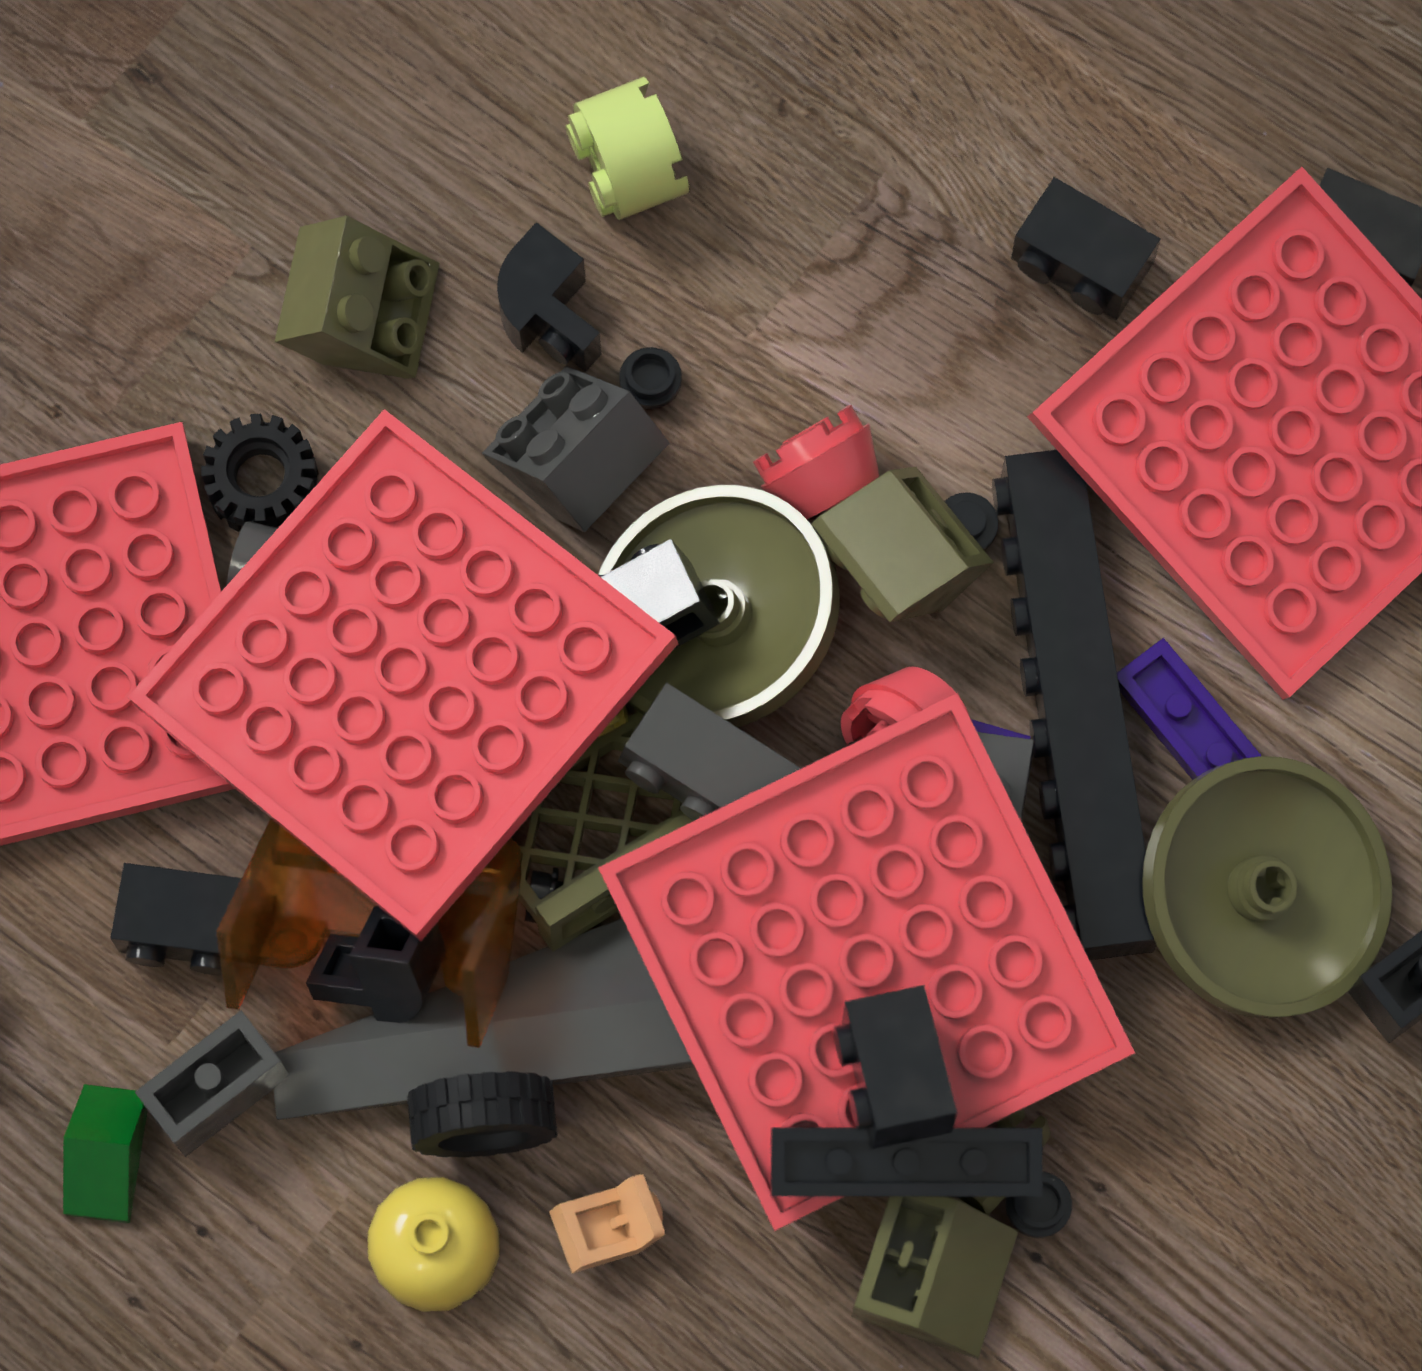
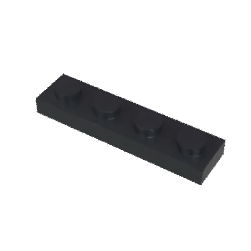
(950, 1164)

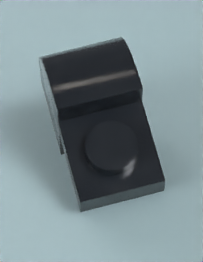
(532, 297)
(379, 968)

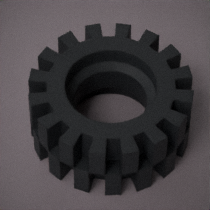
(248, 441)

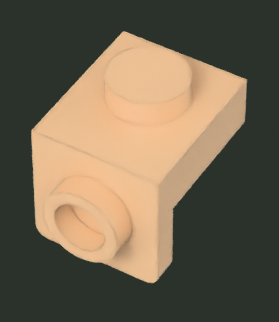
(608, 1224)

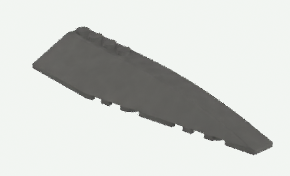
(560, 1015)

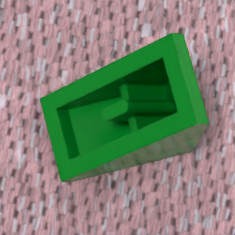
(103, 1153)

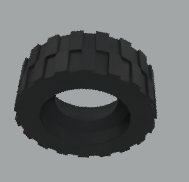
(482, 1114)

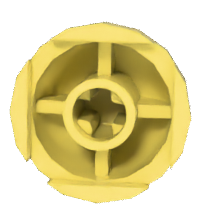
(433, 1244)

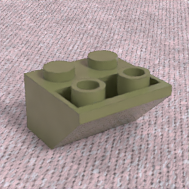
(357, 299)
(902, 545)
(935, 1272)

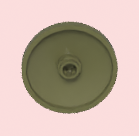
(767, 587)
(1267, 887)

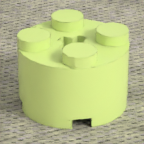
(627, 148)

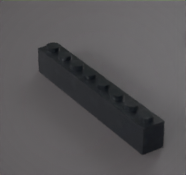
(1077, 702)

